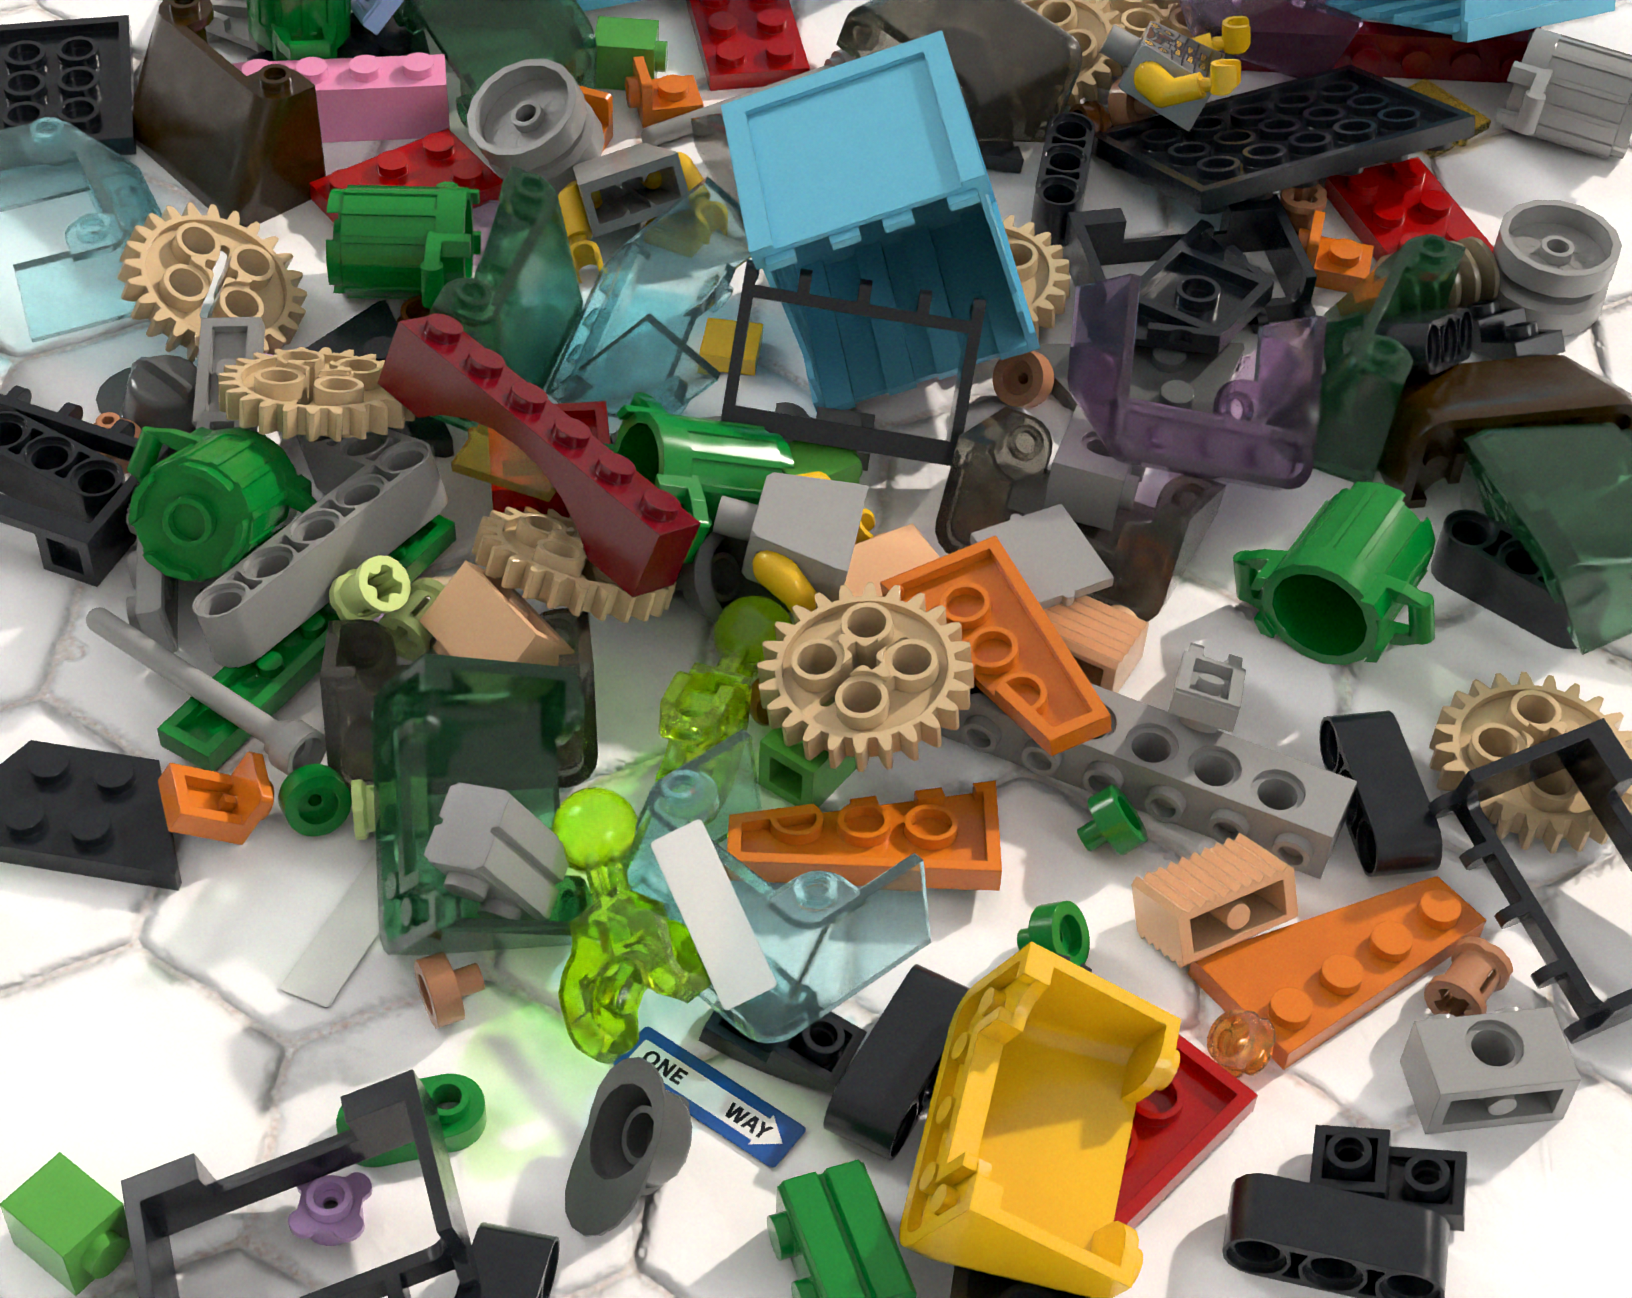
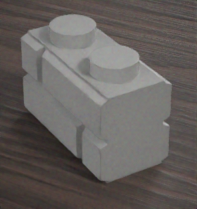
(497, 854)

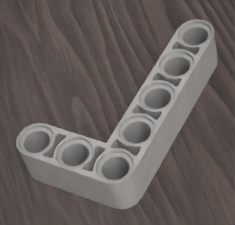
(374, 502)

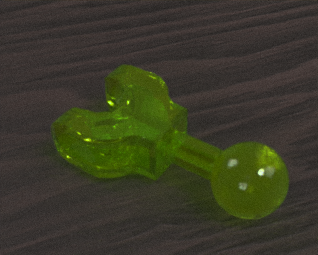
(715, 701)
(622, 938)

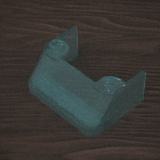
(81, 284)
(647, 305)
(814, 931)

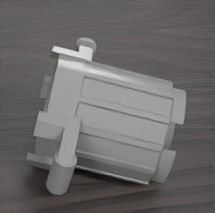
(1571, 95)

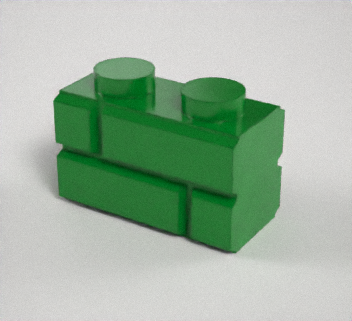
(837, 1236)

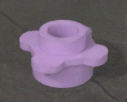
(336, 1224)

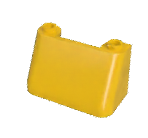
(1037, 1127)

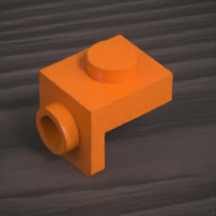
(217, 803)

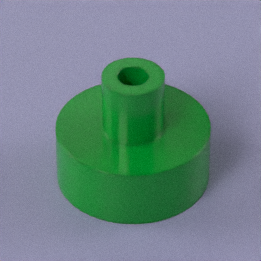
(314, 800)
(1112, 822)
(1059, 929)

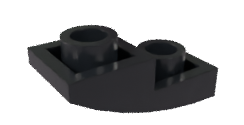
(1507, 333)
(810, 1058)
(1369, 1165)

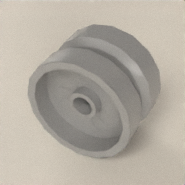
(535, 121)
(1556, 263)

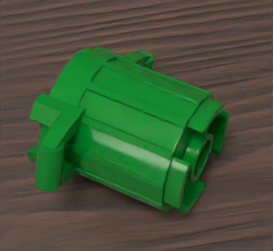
(299, 27)
(401, 240)
(698, 458)
(211, 498)
(1345, 579)

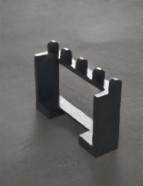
(1098, 240)
(848, 435)
(65, 543)
(1603, 776)
(379, 1121)

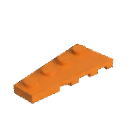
(1013, 644)
(865, 839)
(1338, 964)

